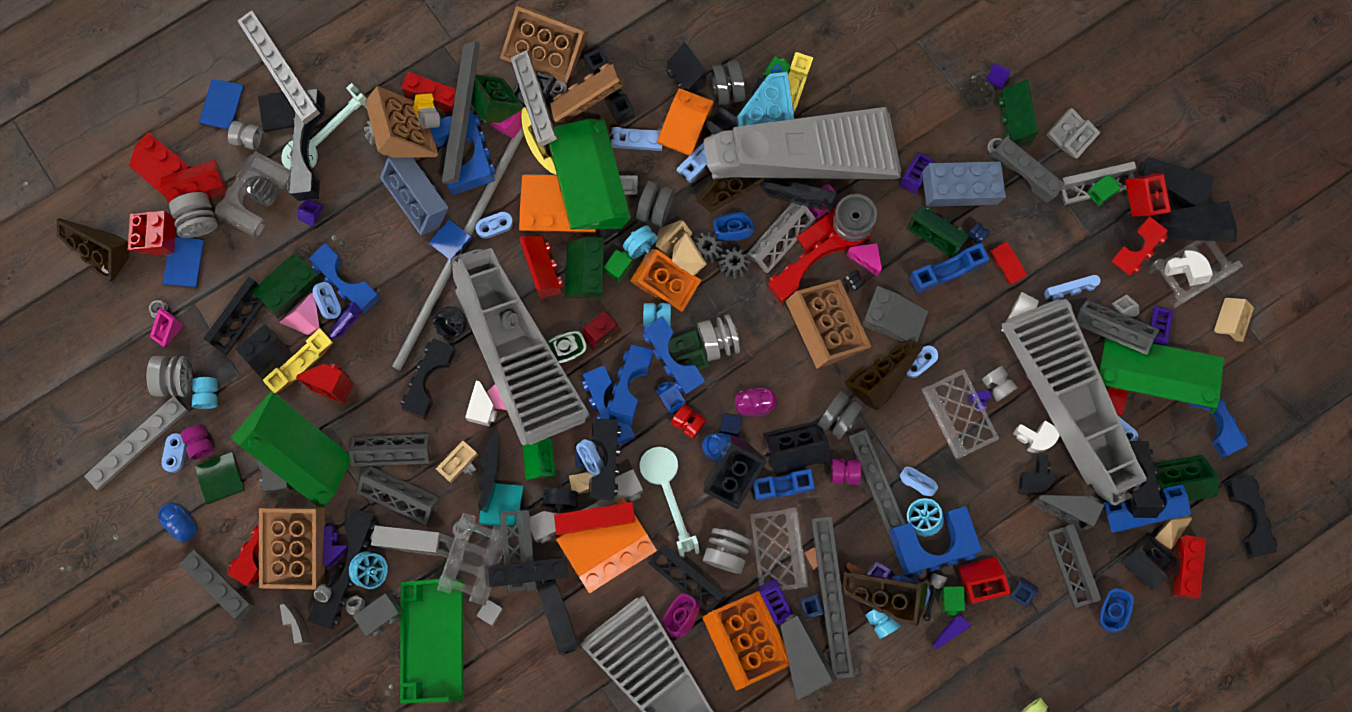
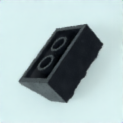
(797, 447)
(734, 472)

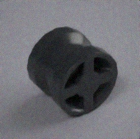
(854, 281)

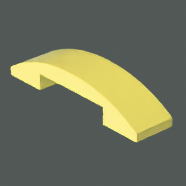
(797, 76)
(539, 152)
(300, 362)

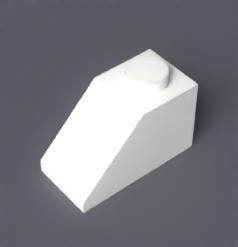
(480, 407)

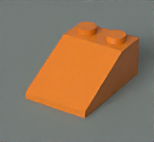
(685, 122)
(665, 280)

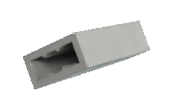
(412, 541)

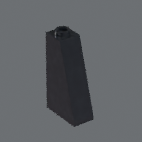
(1184, 185)
(1201, 223)
(558, 617)

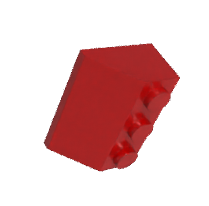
(154, 161)
(200, 178)
(541, 266)
(327, 381)

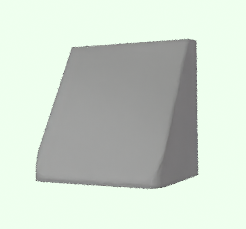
(1126, 306)
(490, 612)

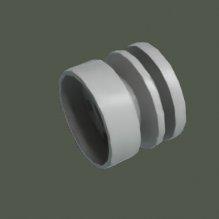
(193, 215)
(718, 337)
(169, 376)
(727, 550)

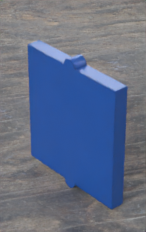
(450, 240)

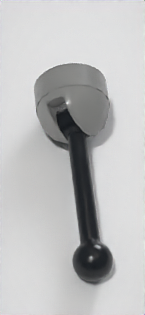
(937, 582)
(324, 591)

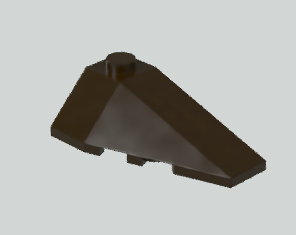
(726, 190)
(100, 248)
(879, 382)
(894, 597)

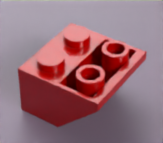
(1148, 195)
(152, 233)
(983, 580)

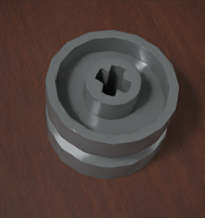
(728, 84)
(655, 203)
(854, 207)
(841, 415)

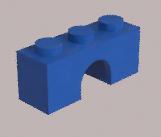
(784, 486)

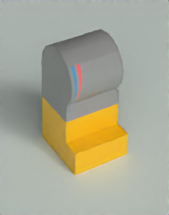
(426, 111)

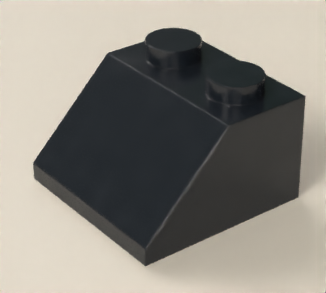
(686, 70)
(264, 351)
(1149, 561)

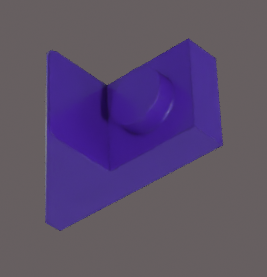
(331, 552)

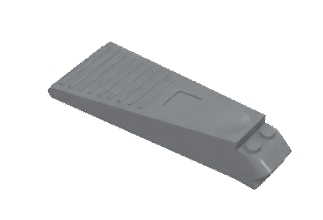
(811, 147)
(519, 359)
(1075, 398)
(644, 661)

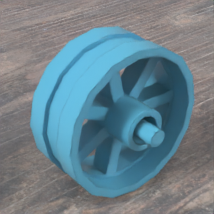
(640, 242)
(925, 517)
(368, 570)

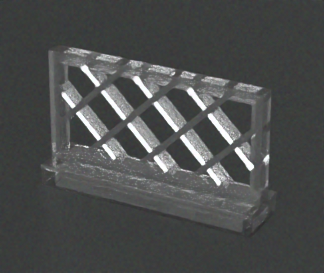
(944, 421)
(795, 543)

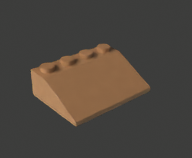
(550, 42)
(586, 94)
(397, 127)
(827, 323)
(291, 547)

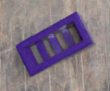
(910, 182)
(1161, 338)
(770, 590)
(953, 629)

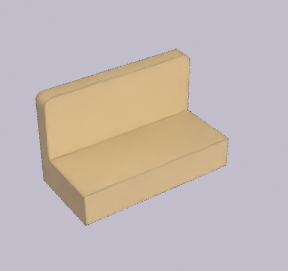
(1234, 318)
(456, 461)

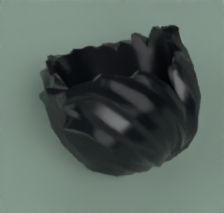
(450, 322)

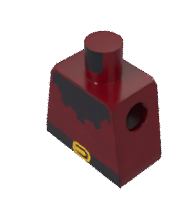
(600, 330)

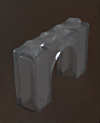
(231, 207)

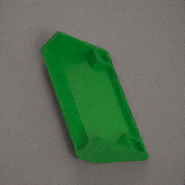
(589, 176)
(1164, 373)
(293, 449)
(431, 643)

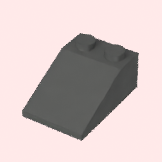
(894, 316)
(1075, 510)

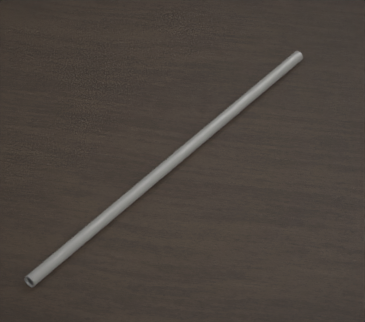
(447, 270)

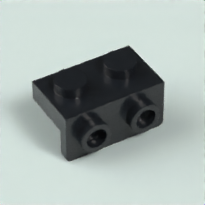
(722, 121)

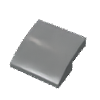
(1072, 133)
(293, 619)

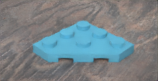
(769, 103)

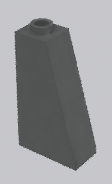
(806, 660)

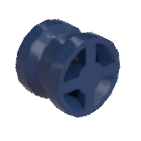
(978, 233)

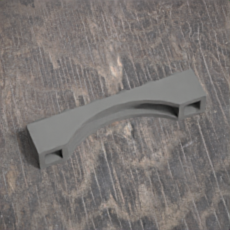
(543, 523)

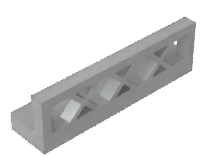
(1092, 178)
(779, 232)

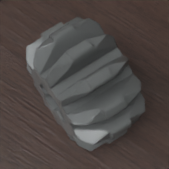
(261, 191)
(715, 247)
(742, 263)

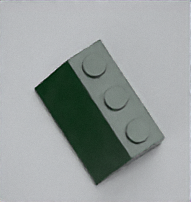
(494, 99)
(1018, 113)
(937, 231)
(585, 268)
(285, 285)
(1193, 472)

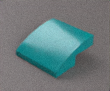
(505, 499)

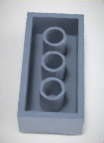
(963, 184)
(414, 193)

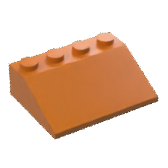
(543, 206)
(606, 552)
(747, 640)

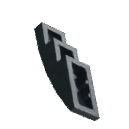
(490, 465)

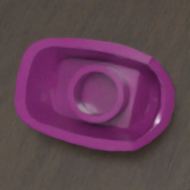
(755, 402)
(681, 615)

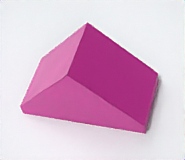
(510, 126)
(867, 257)
(165, 327)

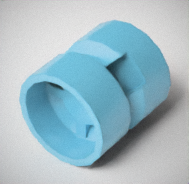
(653, 312)
(204, 392)
(883, 624)

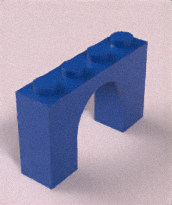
(478, 169)
(915, 559)

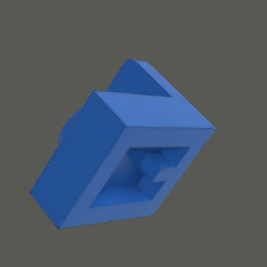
(670, 396)

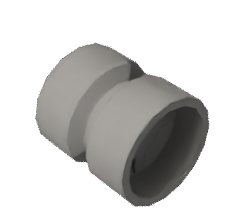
(242, 134)
(999, 383)

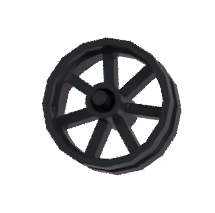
(560, 498)

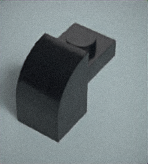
(1039, 481)

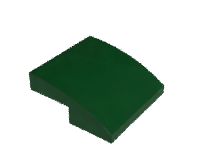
(687, 350)
(219, 478)

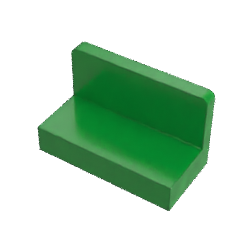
(539, 460)

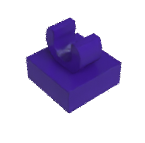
(984, 396)

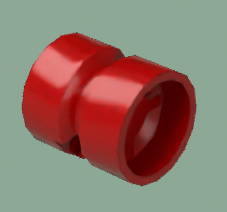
(681, 420)

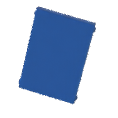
(221, 104)
(184, 265)

